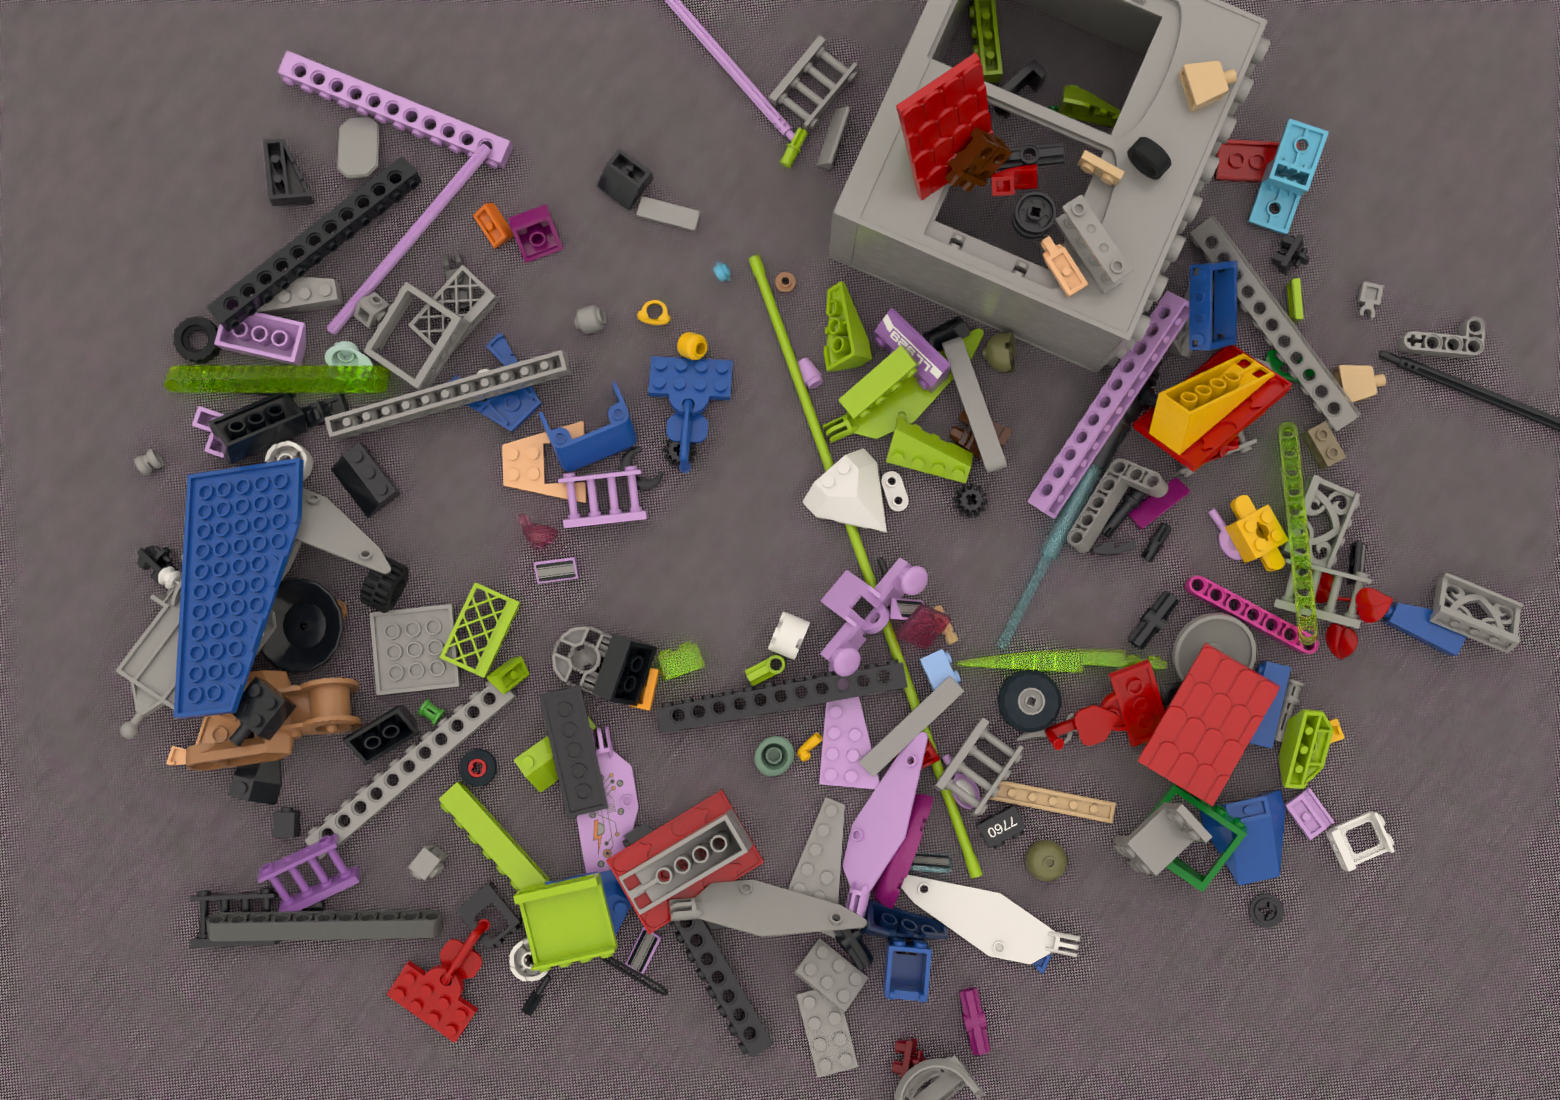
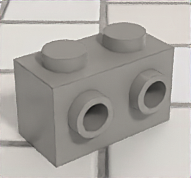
(428, 862)

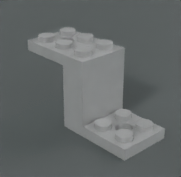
(1160, 838)

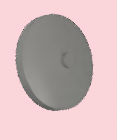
(1219, 631)

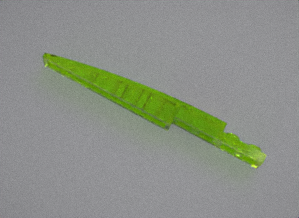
(1061, 660)

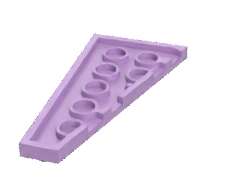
(845, 743)

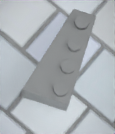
(304, 295)

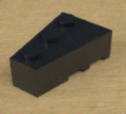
(283, 176)

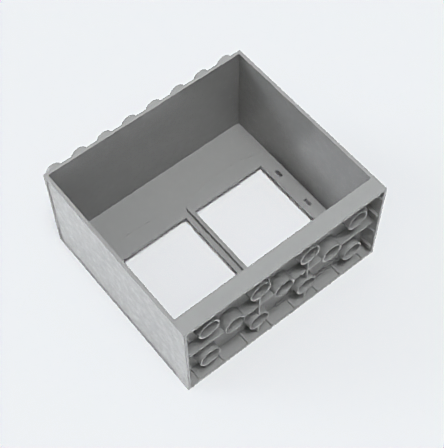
(894, 235)

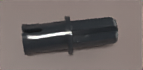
(1156, 542)

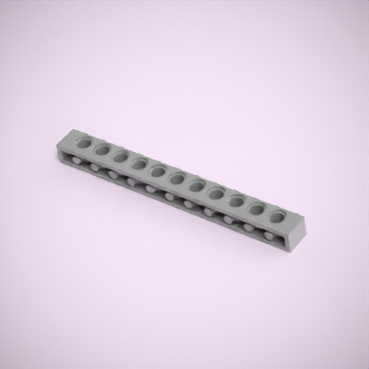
(448, 395)
(1348, 411)
(422, 766)

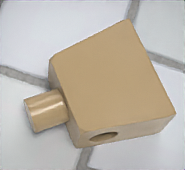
(1205, 83)
(1358, 381)

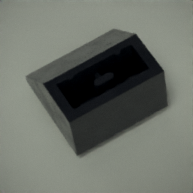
(624, 179)

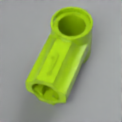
(763, 670)

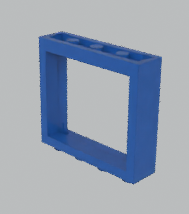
(1224, 305)

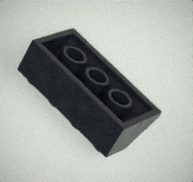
(258, 426)

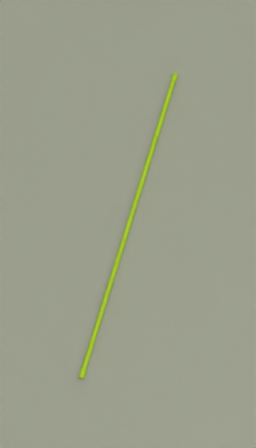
(759, 272)

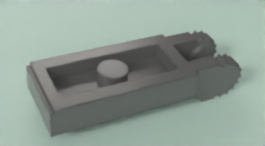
(463, 280)

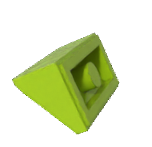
(509, 674)

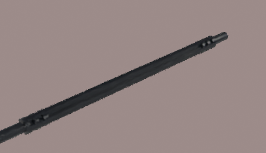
(1472, 390)

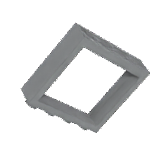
(442, 349)

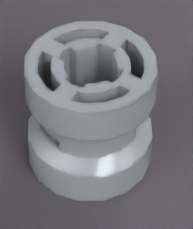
(149, 462)

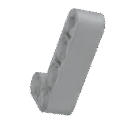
(1439, 341)

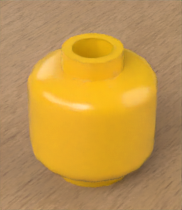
(692, 346)

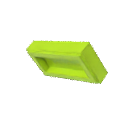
(1294, 300)

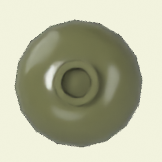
(1001, 352)
(1046, 860)

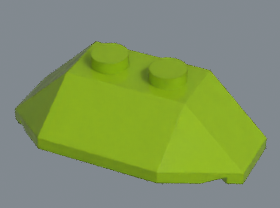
(1304, 747)

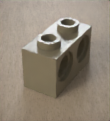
(1323, 445)

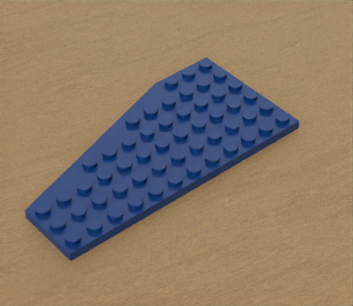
(232, 565)

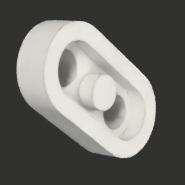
(894, 491)

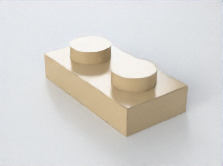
(1092, 164)

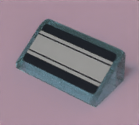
(931, 863)

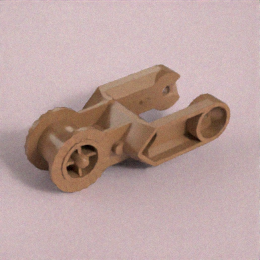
(320, 709)

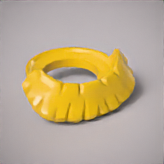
(663, 319)

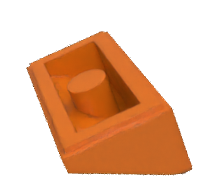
(493, 224)

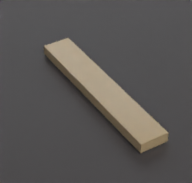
(1055, 801)

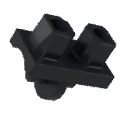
(1293, 245)
(156, 558)

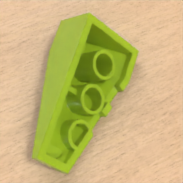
(1086, 107)
(846, 337)
(538, 763)

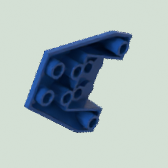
(1261, 849)

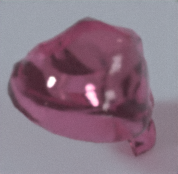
(537, 535)

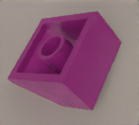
(535, 233)

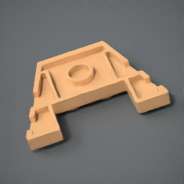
(213, 730)

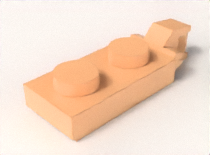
(1063, 267)

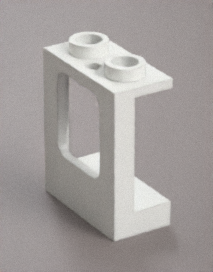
(1342, 848)

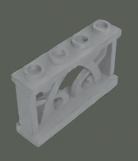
(1338, 526)
(1461, 620)

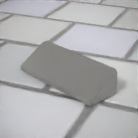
(833, 137)

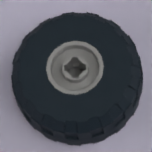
(1029, 701)

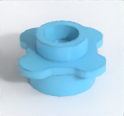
(722, 271)

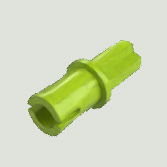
(793, 148)

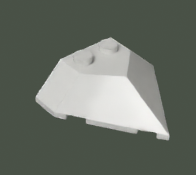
(849, 493)

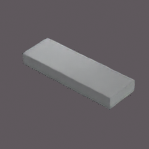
(668, 213)

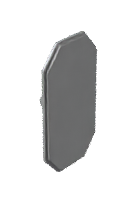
(358, 147)

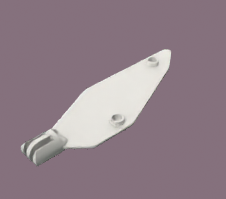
(988, 920)

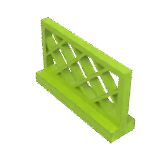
(496, 639)

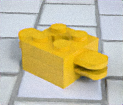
(1249, 538)

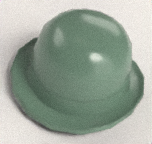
(774, 756)

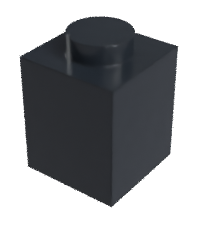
(286, 823)

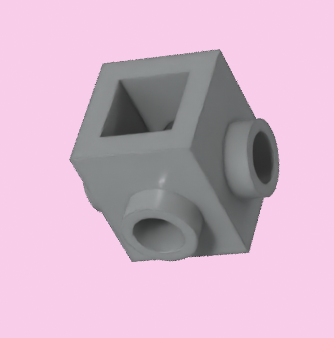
(371, 309)

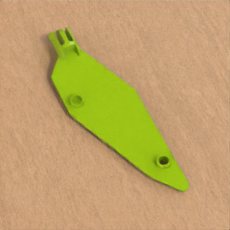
(907, 402)

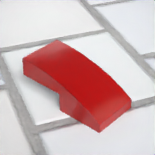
(1014, 178)

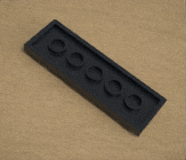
(573, 751)

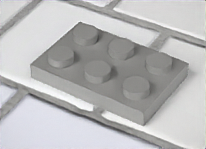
(831, 975)

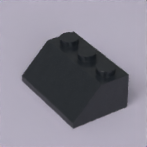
(365, 480)
(382, 734)

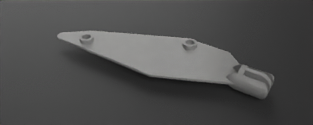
(335, 533)
(764, 910)

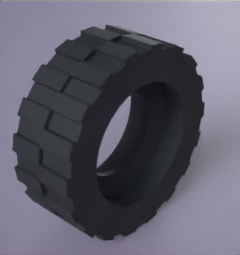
(183, 332)

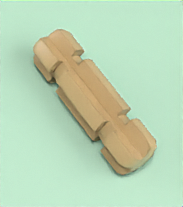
(950, 636)

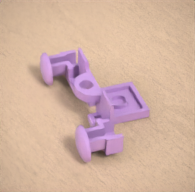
(843, 595)

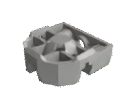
(577, 659)

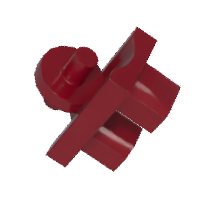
(911, 1057)

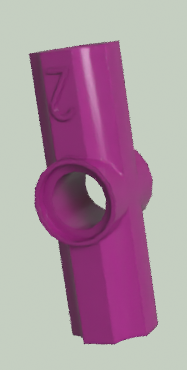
(974, 1021)

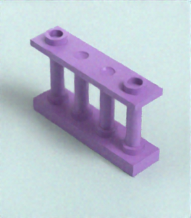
(310, 894)

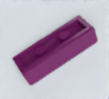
(1154, 507)

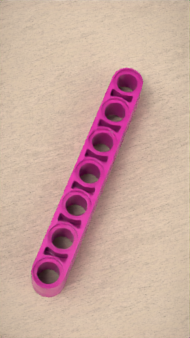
(1241, 611)

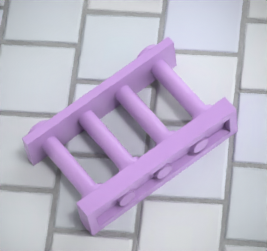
(615, 514)

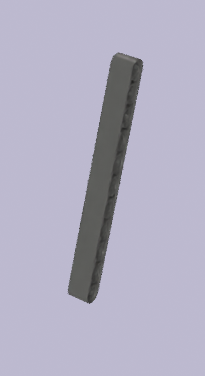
(324, 925)

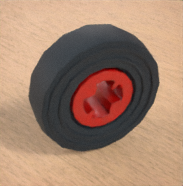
(488, 770)

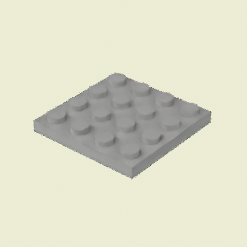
(409, 649)

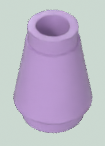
(810, 374)

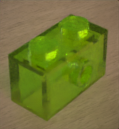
(679, 661)

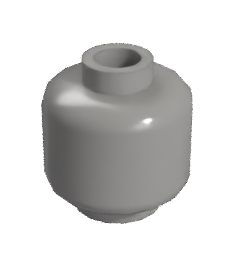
(590, 319)

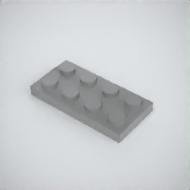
(826, 1034)

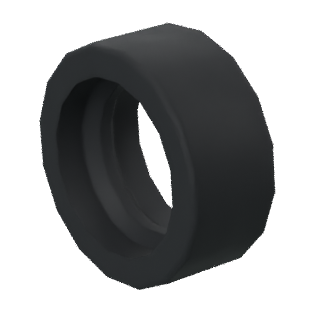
(1149, 158)

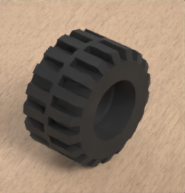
(384, 590)

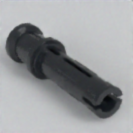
(1130, 502)

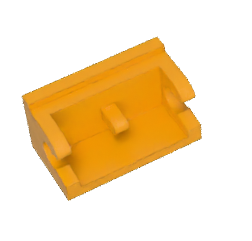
(648, 692)

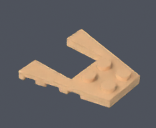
(526, 465)

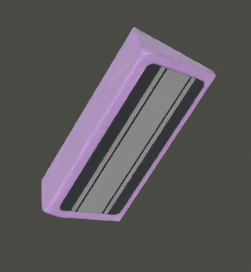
(556, 570)
(903, 608)
(643, 950)

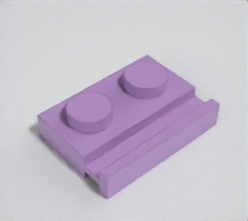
(1309, 813)

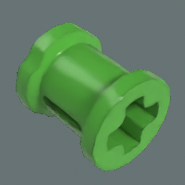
(438, 713)

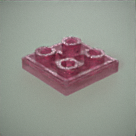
(923, 626)

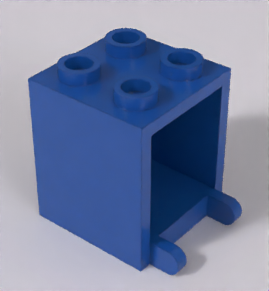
(907, 974)

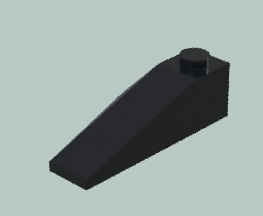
(257, 782)

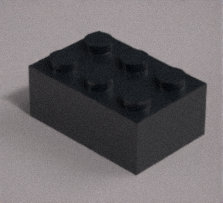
(624, 670)

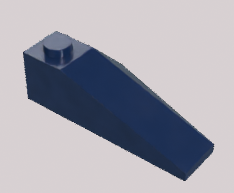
(898, 923)

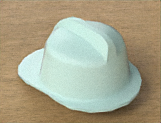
(346, 354)

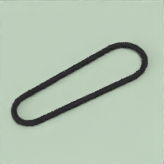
(635, 978)

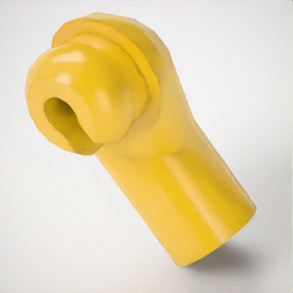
(808, 745)

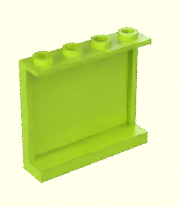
(567, 922)

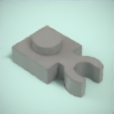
(1369, 296)

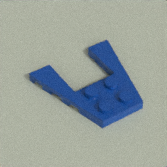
(511, 408)

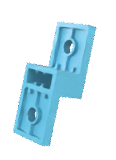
(1287, 176)

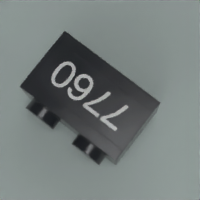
(1001, 826)

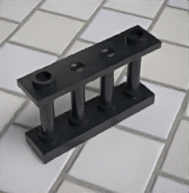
(204, 896)

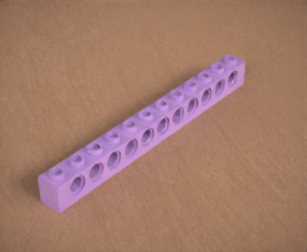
(294, 64)
(1102, 419)

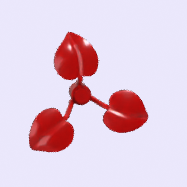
(1370, 607)

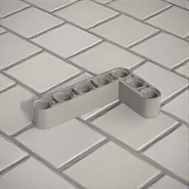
(1110, 498)

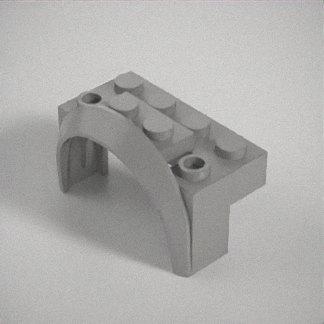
(942, 1085)

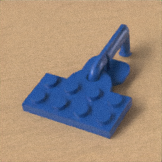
(687, 384)

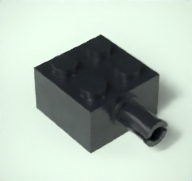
(261, 711)

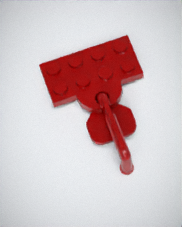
(1131, 708)
(432, 993)

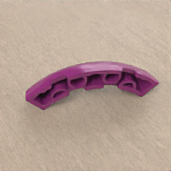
(889, 884)

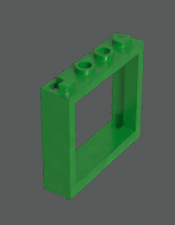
(1220, 815)

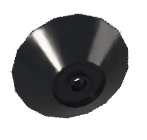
(290, 644)

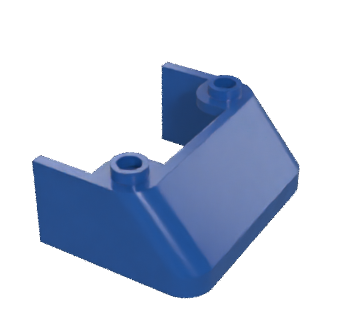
(596, 445)

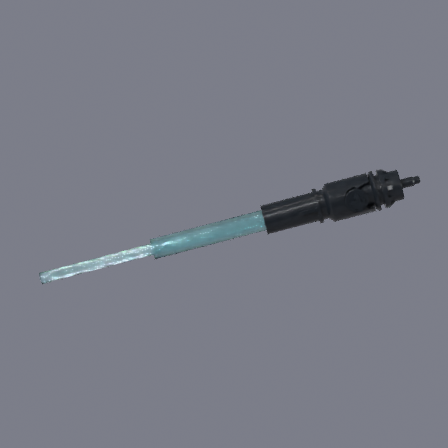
(1078, 498)

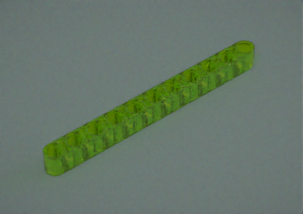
(276, 379)
(1297, 541)

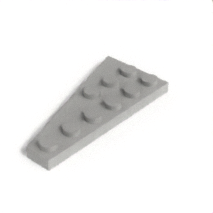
(821, 859)

